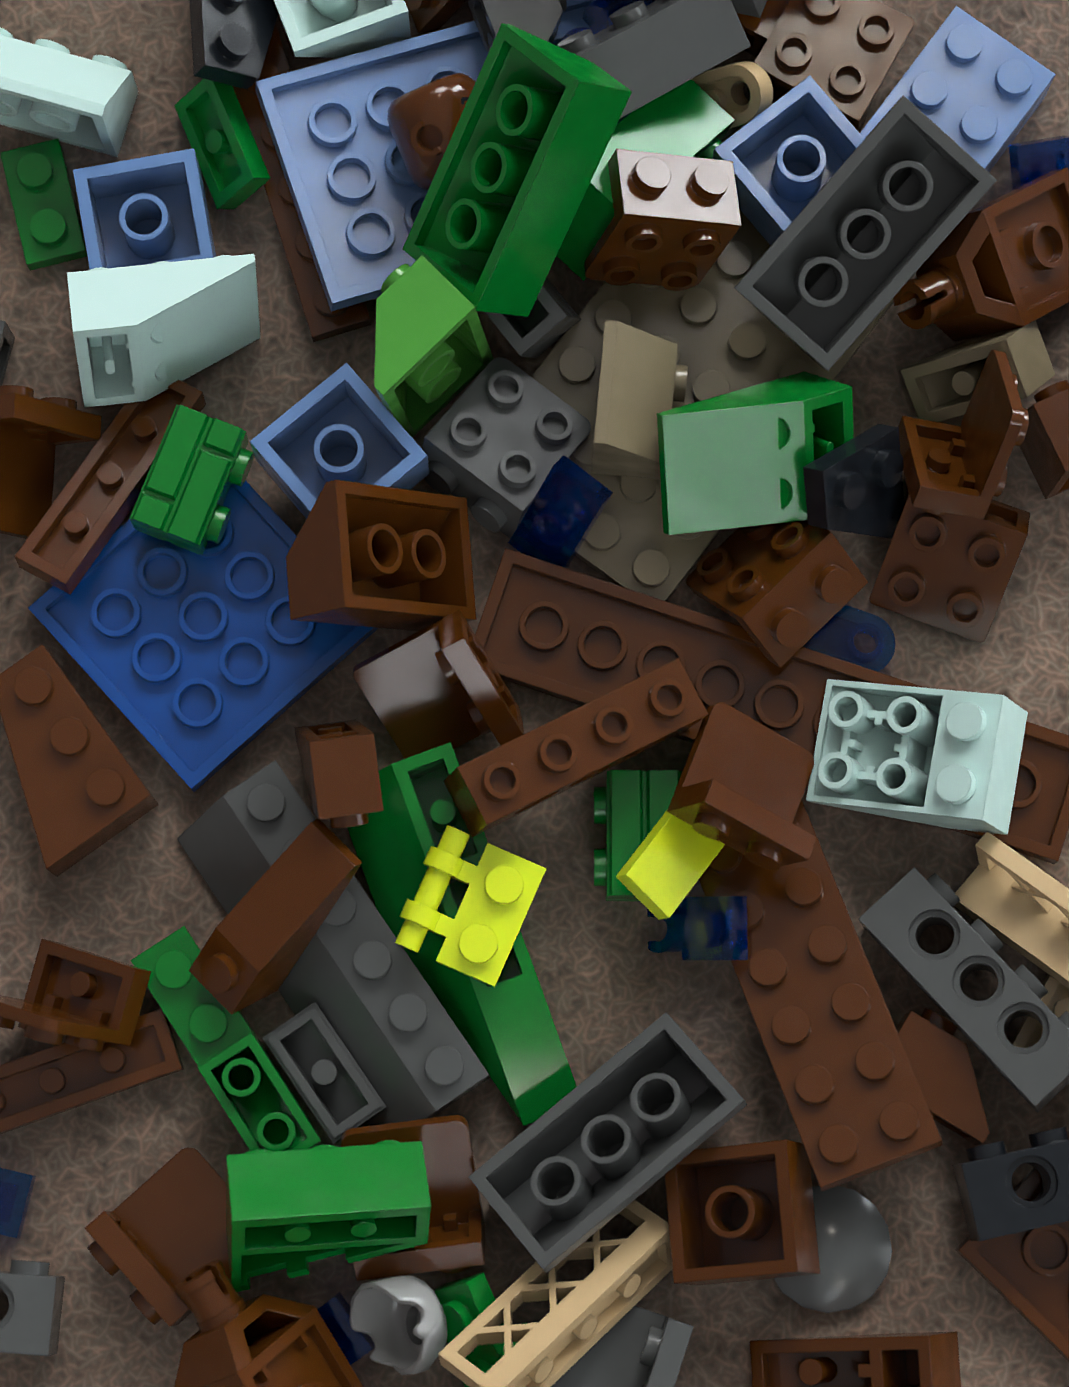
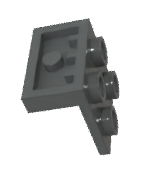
(635, 1352)

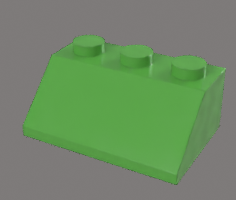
(424, 344)

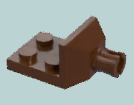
(997, 265)
(255, 1340)

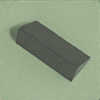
(324, 1072)

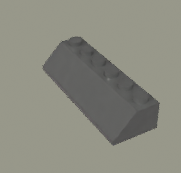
(351, 963)

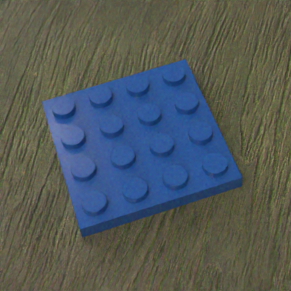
(197, 641)

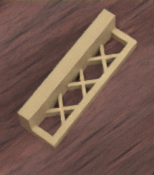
(1019, 906)
(574, 1324)

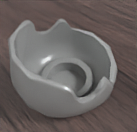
(402, 1321)

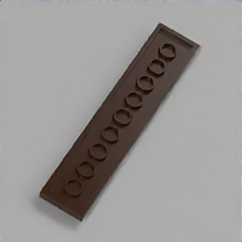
(592, 636)

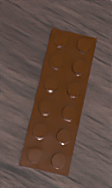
(823, 1017)

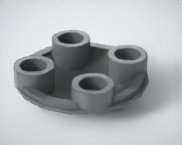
(851, 1251)

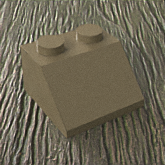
(634, 385)

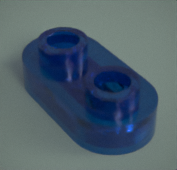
(838, 635)

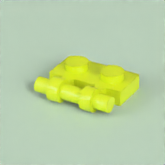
(489, 914)

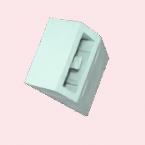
(159, 323)
(918, 754)

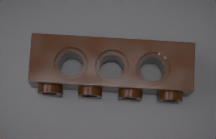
(575, 747)

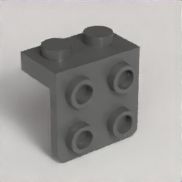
(501, 444)

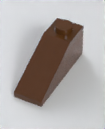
(340, 771)
(275, 919)
(858, 1361)

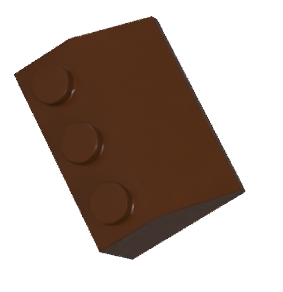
(381, 558)

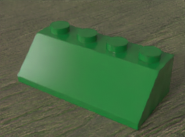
(516, 170)

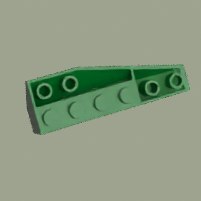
(503, 1024)

